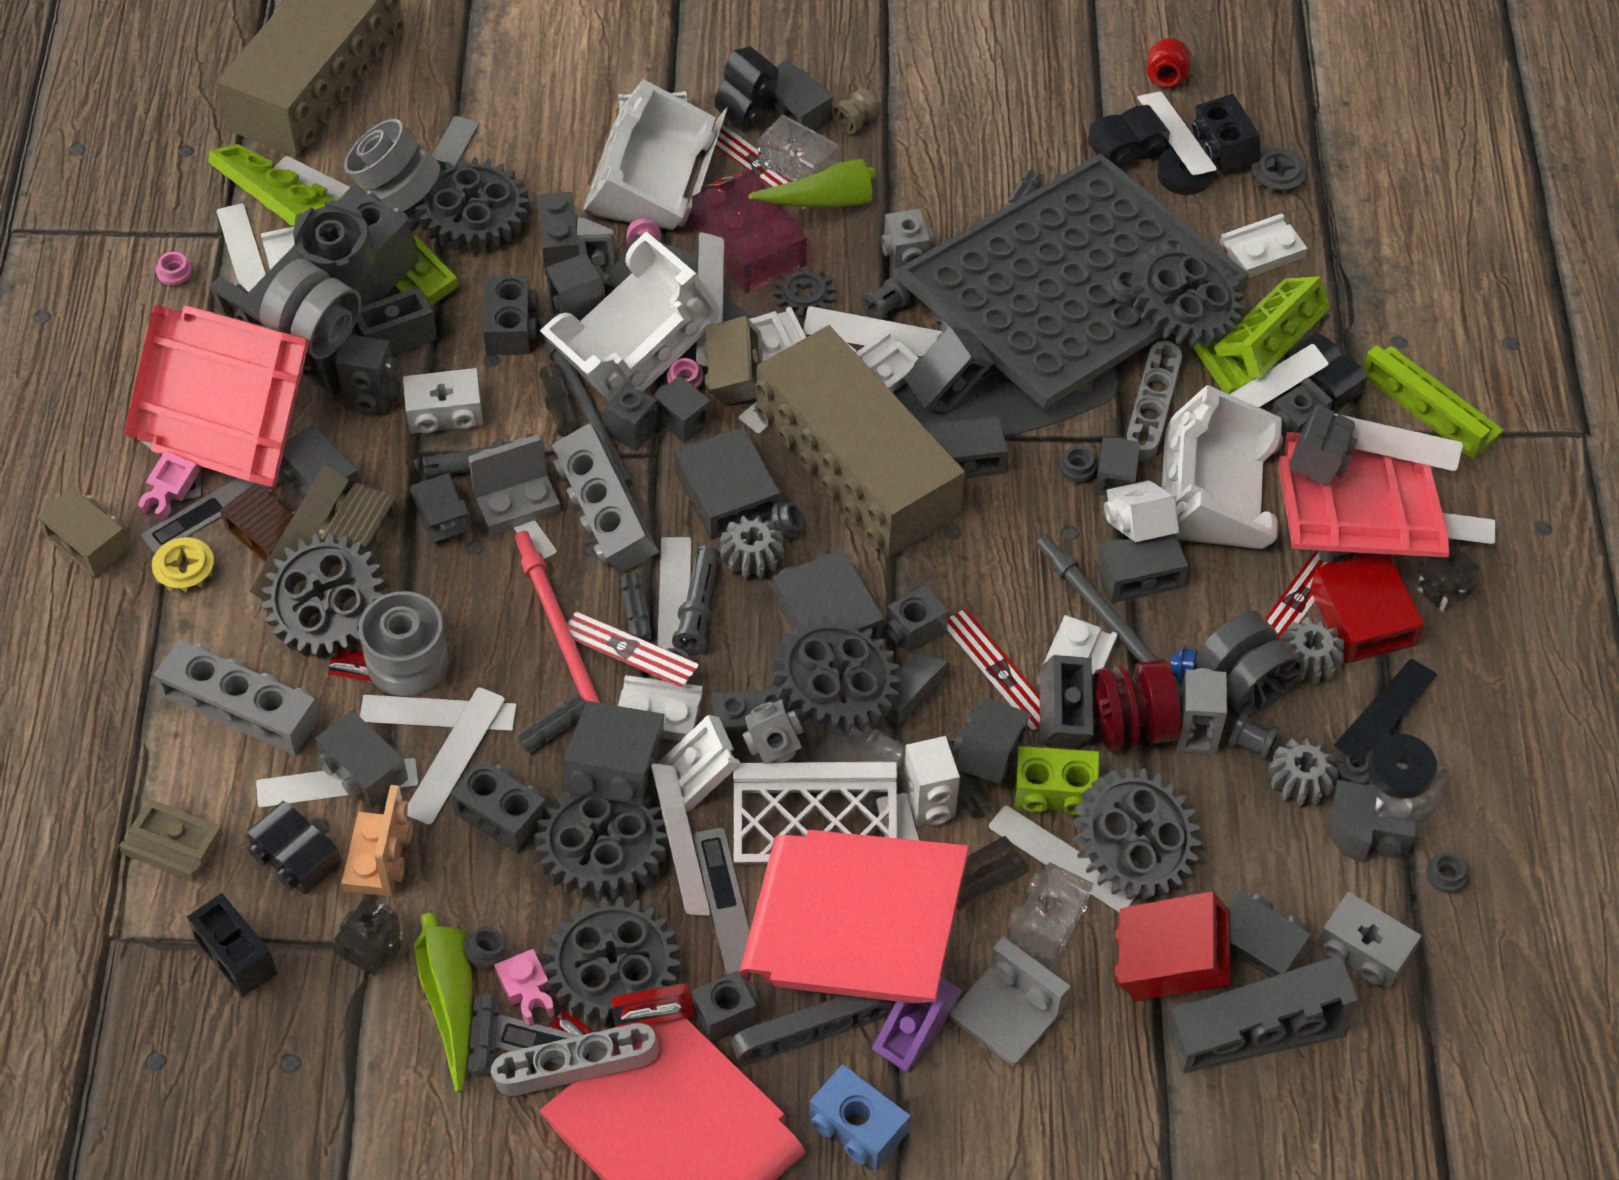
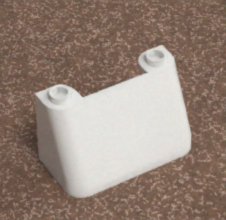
(650, 159)
(639, 324)
(1216, 469)

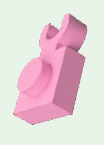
(168, 480)
(525, 983)

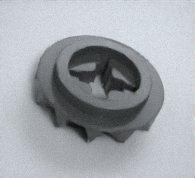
(1287, 162)

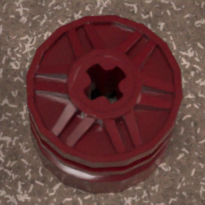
(1144, 704)

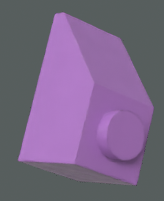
(914, 1026)

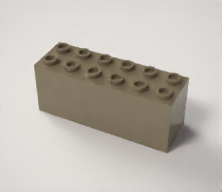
(304, 68)
(859, 441)

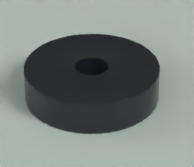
(1177, 178)
(1408, 751)

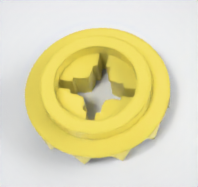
(169, 558)

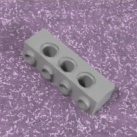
(631, 540)
(283, 728)

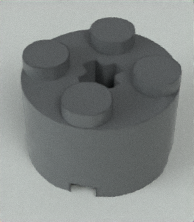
(335, 241)

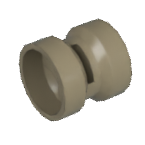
(854, 112)

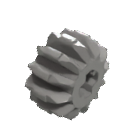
(751, 547)
(1316, 647)
(1303, 772)

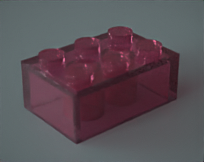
(756, 234)

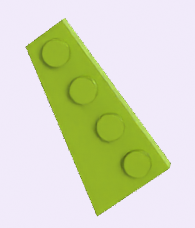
(273, 187)

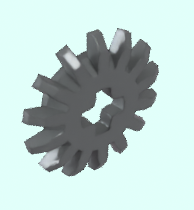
(803, 279)

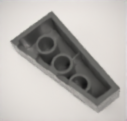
(1265, 1016)

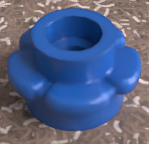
(1183, 660)

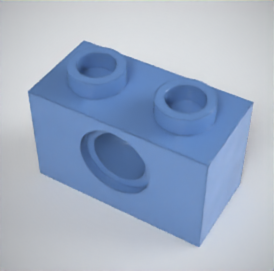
(850, 1095)

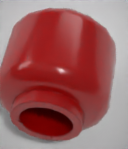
(1168, 63)

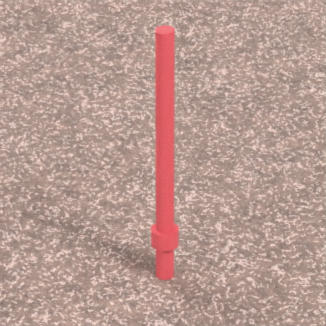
(535, 568)

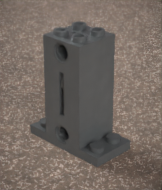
(393, 259)

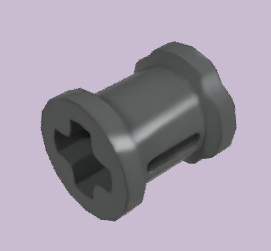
(1253, 736)

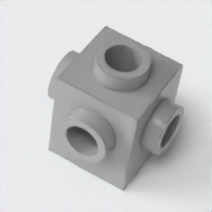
(909, 243)
(771, 719)

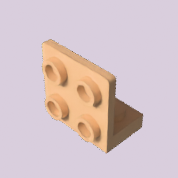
(377, 848)

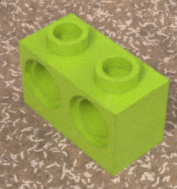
(1056, 770)

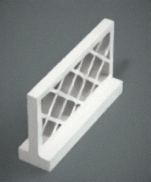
(807, 779)

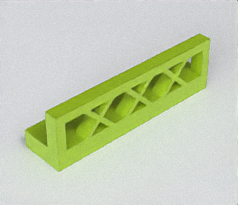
(1276, 324)
(1430, 400)

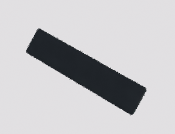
(1385, 710)

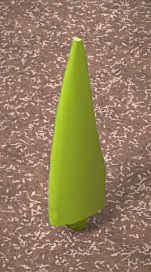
(837, 186)
(449, 989)

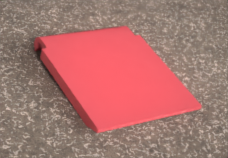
(217, 391)
(1373, 508)
(856, 915)
(676, 1117)

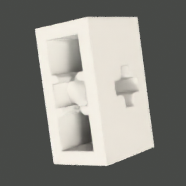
(442, 401)
(1141, 511)
(931, 781)

